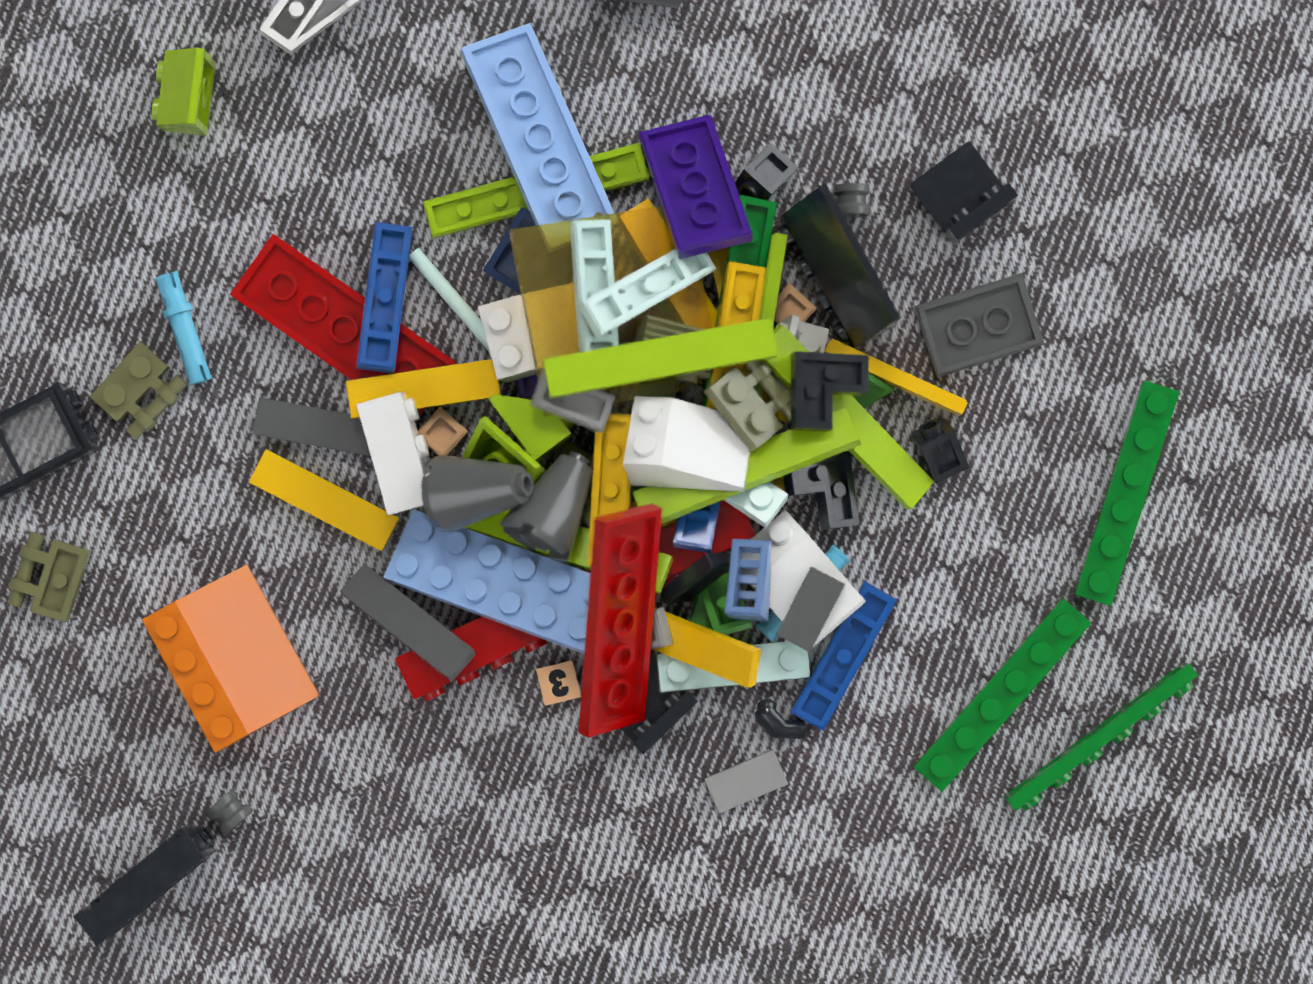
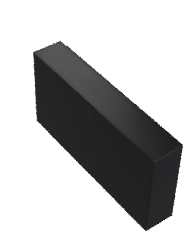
(696, 577)

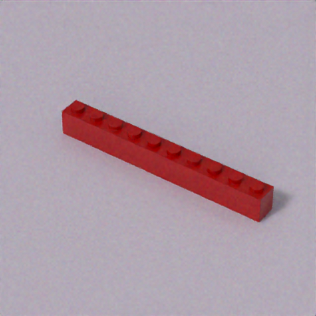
(497, 641)

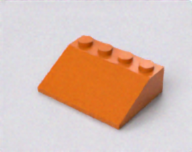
(230, 658)

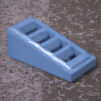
(735, 580)

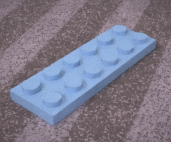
(535, 127)
(493, 580)

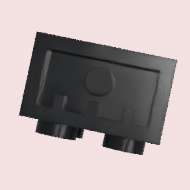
(962, 192)
(661, 712)

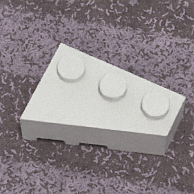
(298, 21)
(396, 450)

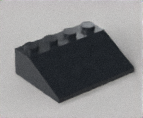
(839, 268)

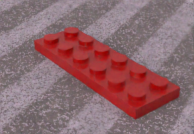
(321, 312)
(619, 619)

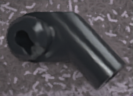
(774, 723)

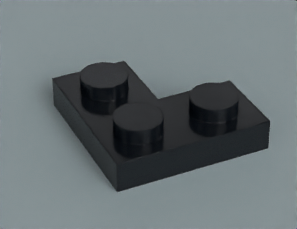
(816, 379)
(834, 490)

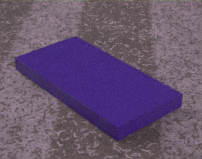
(695, 186)

